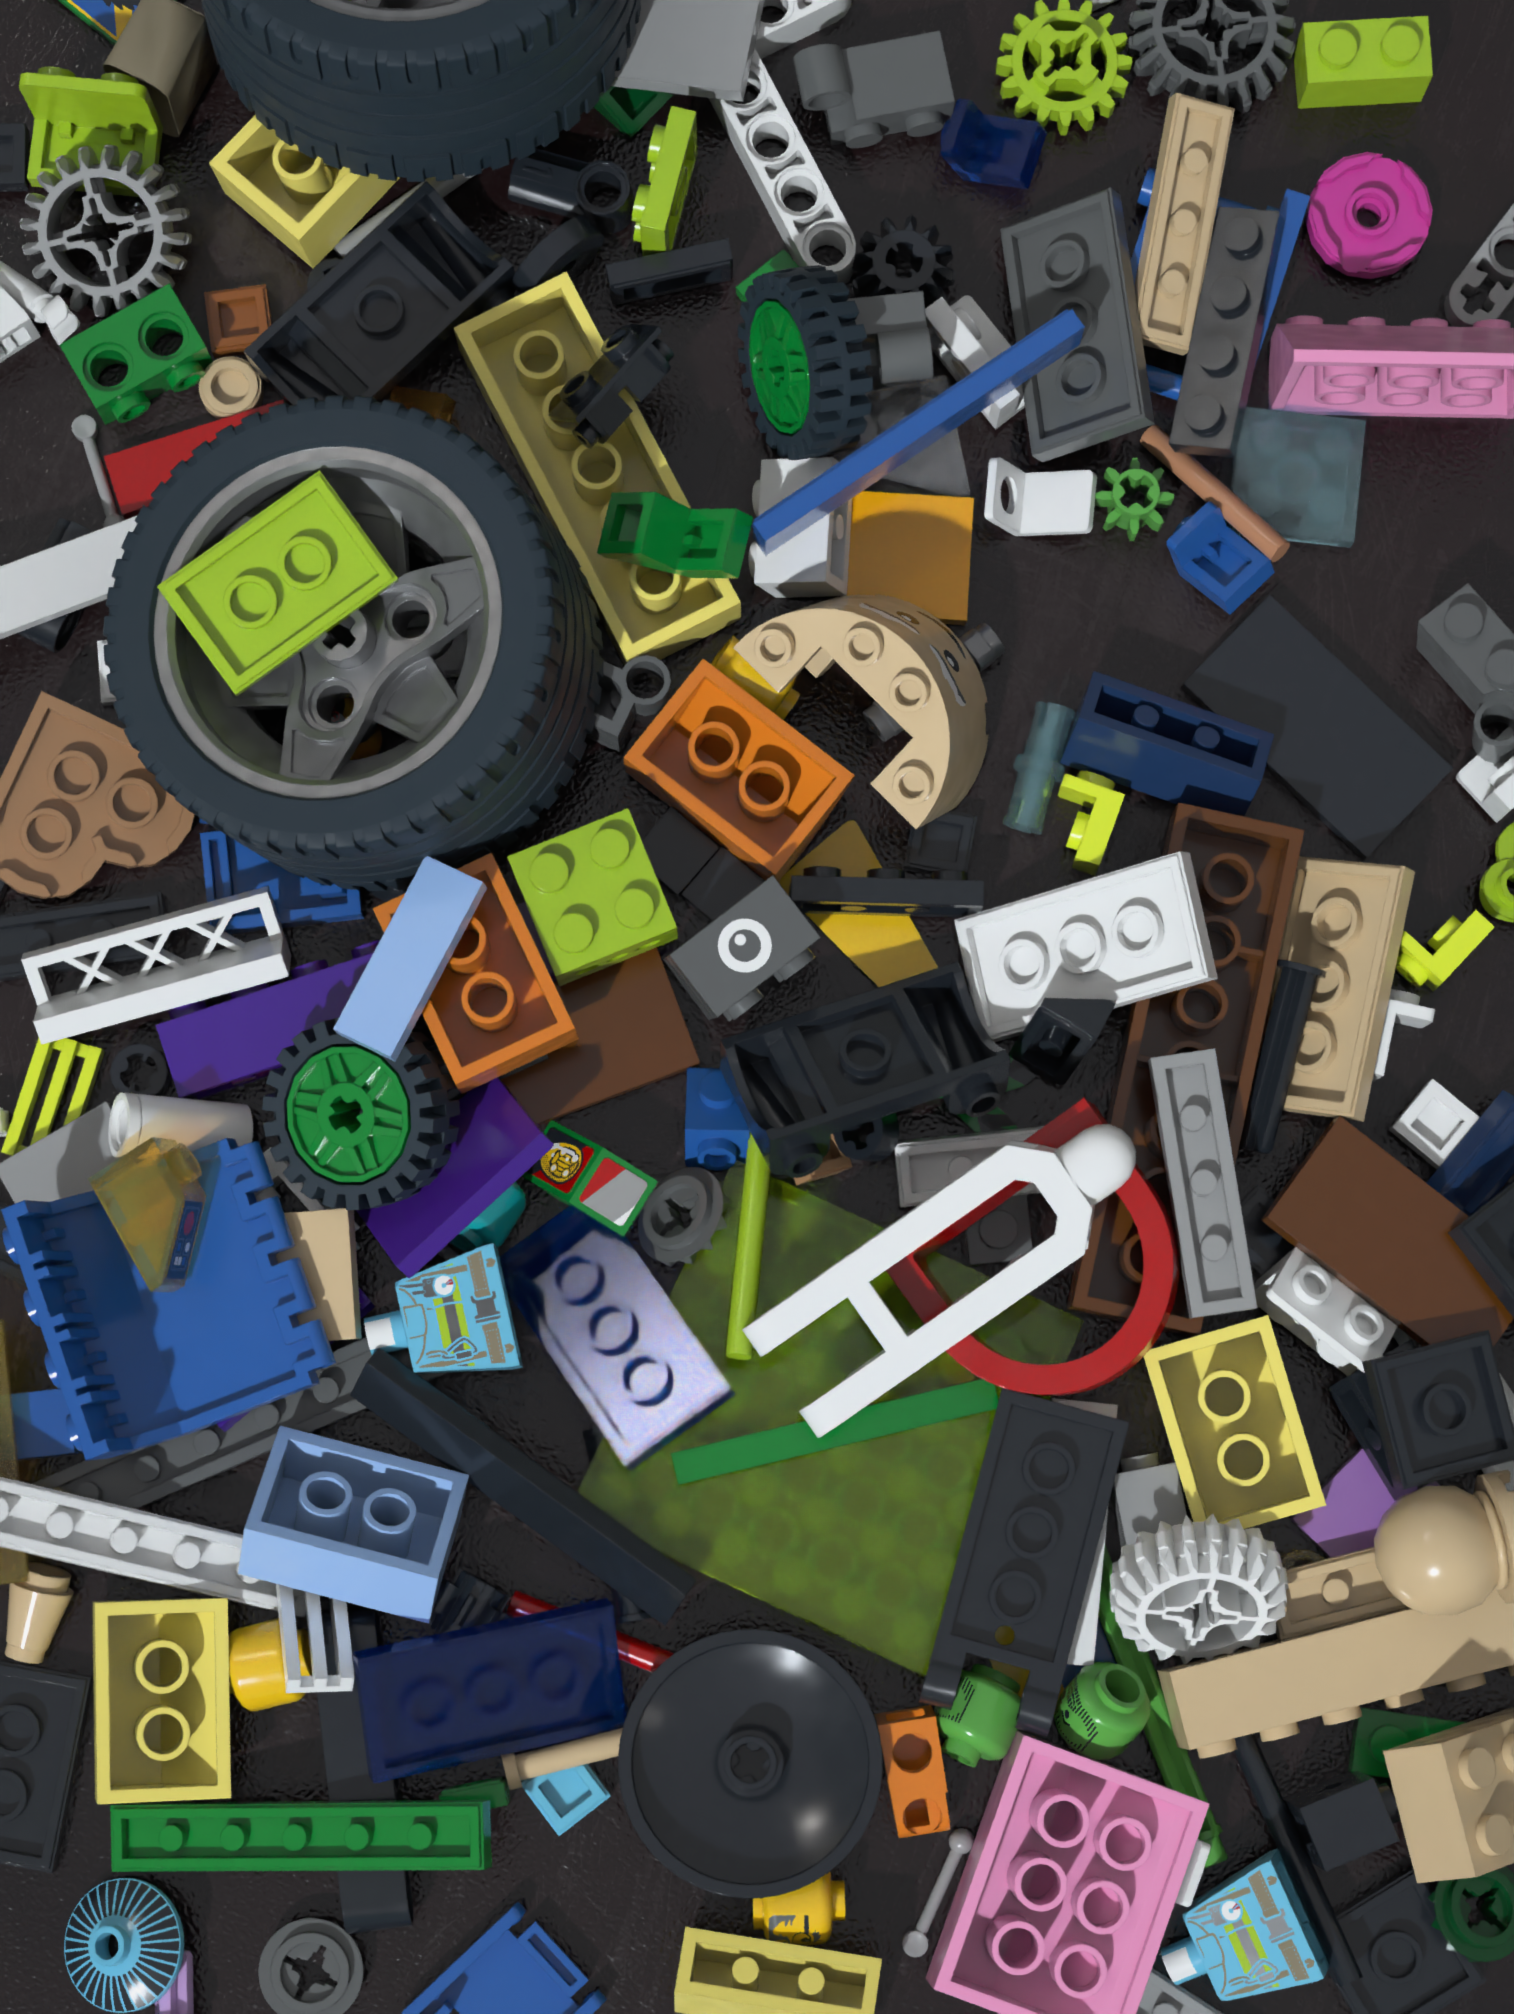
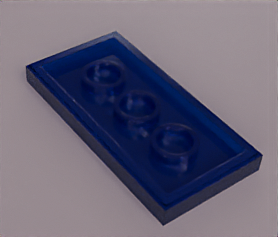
(613, 1334)
(489, 1690)

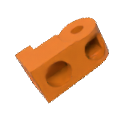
(914, 1770)

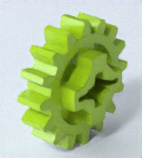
(1047, 44)

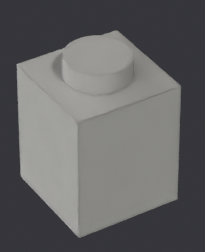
(1145, 1496)

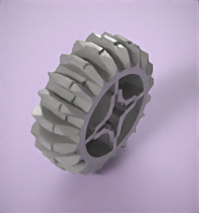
(97, 202)

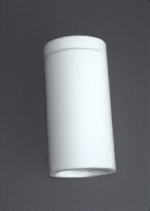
(188, 1121)

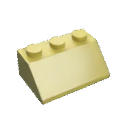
(161, 1700)

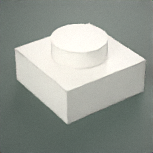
(1434, 1123)

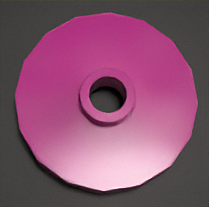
(1372, 185)

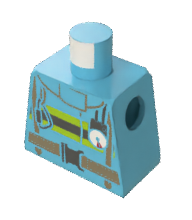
(452, 1317)
(1248, 1935)

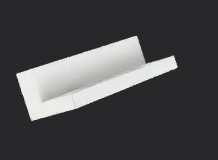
(164, 986)

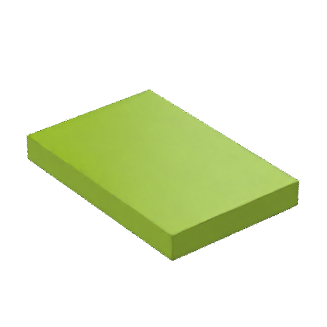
(278, 583)

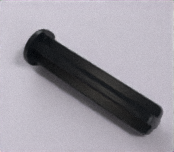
(1278, 1055)

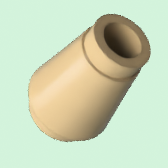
(36, 1611)

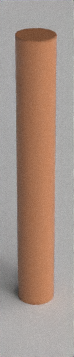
(1212, 489)

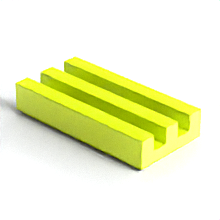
(33, 1083)

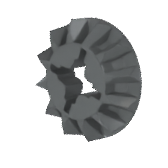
(660, 1221)
(300, 1939)

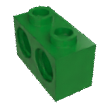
(129, 341)

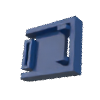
(298, 900)
(509, 1976)

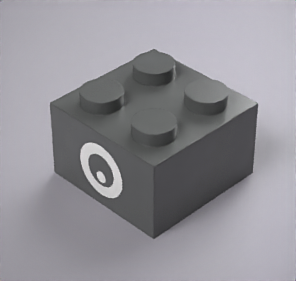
(742, 949)

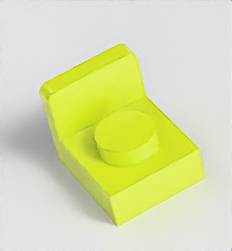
(1091, 831)
(1452, 945)

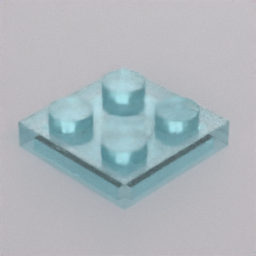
(1301, 474)

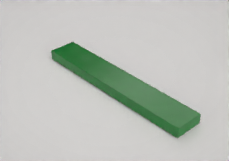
(301, 1836)

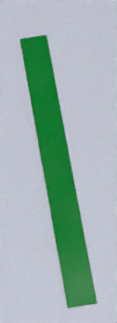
(866, 1424)

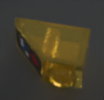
(155, 1208)

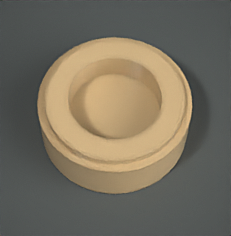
(230, 387)

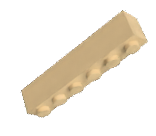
(1334, 1673)

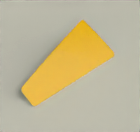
(878, 944)

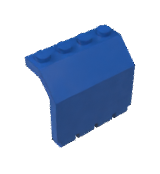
(178, 1361)

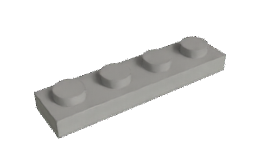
(1202, 1183)

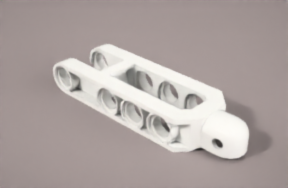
(1067, 1177)

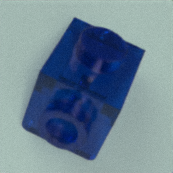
(991, 146)

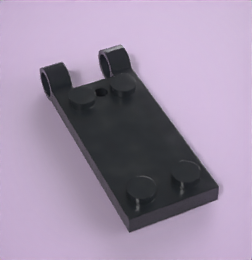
(1027, 1549)

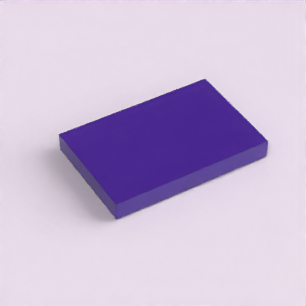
(491, 1152)

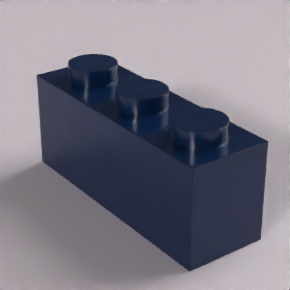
(1166, 747)

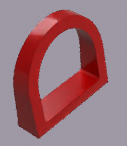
(1127, 1345)

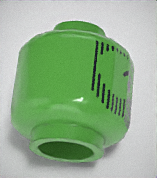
(1102, 1710)
(980, 1717)

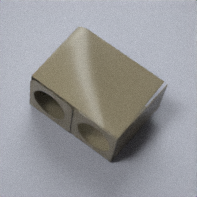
(169, 55)

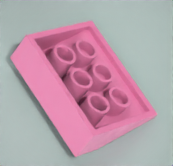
(1392, 368)
(1065, 1886)

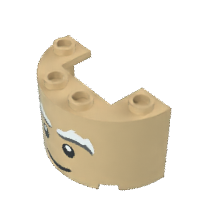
(910, 670)

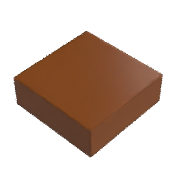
(237, 318)

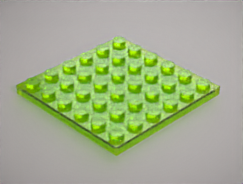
(840, 1534)

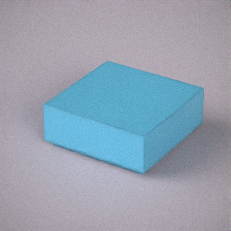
(566, 1795)

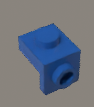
(1217, 558)
(713, 1122)

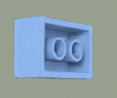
(353, 1524)

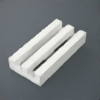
(320, 1680)

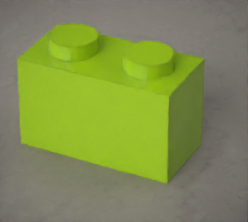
(1362, 62)

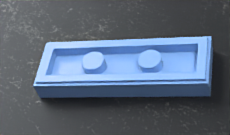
(410, 958)

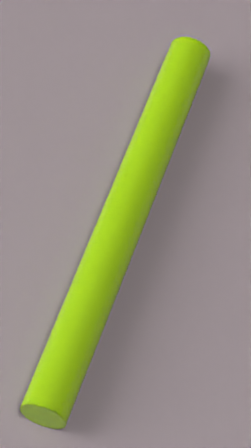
(748, 1252)

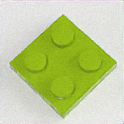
(672, 161)

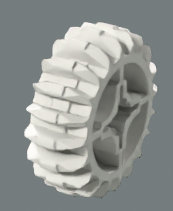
(1198, 1589)

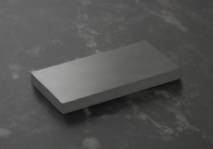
(1080, 263)

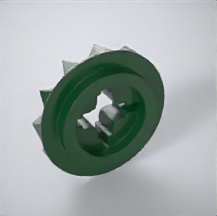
(1480, 1939)

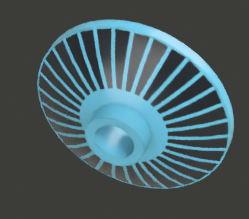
(148, 1945)

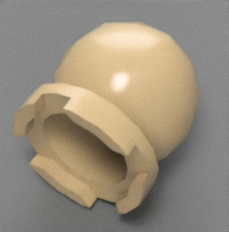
(1449, 1547)

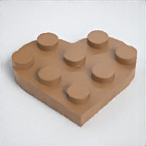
(79, 801)

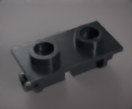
(629, 361)

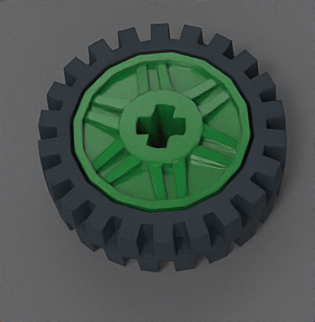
(805, 362)
(352, 1155)

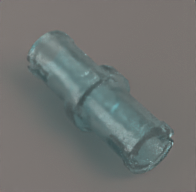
(1039, 767)

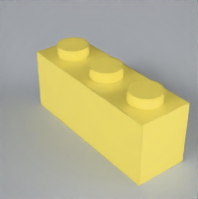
(770, 1977)

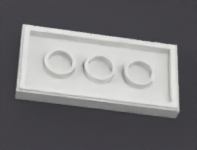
(1093, 939)

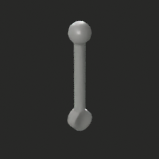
(86, 430)
(915, 1941)

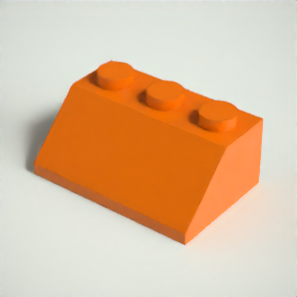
(737, 772)

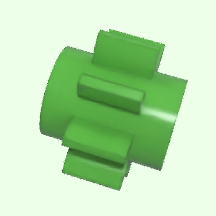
(1130, 483)

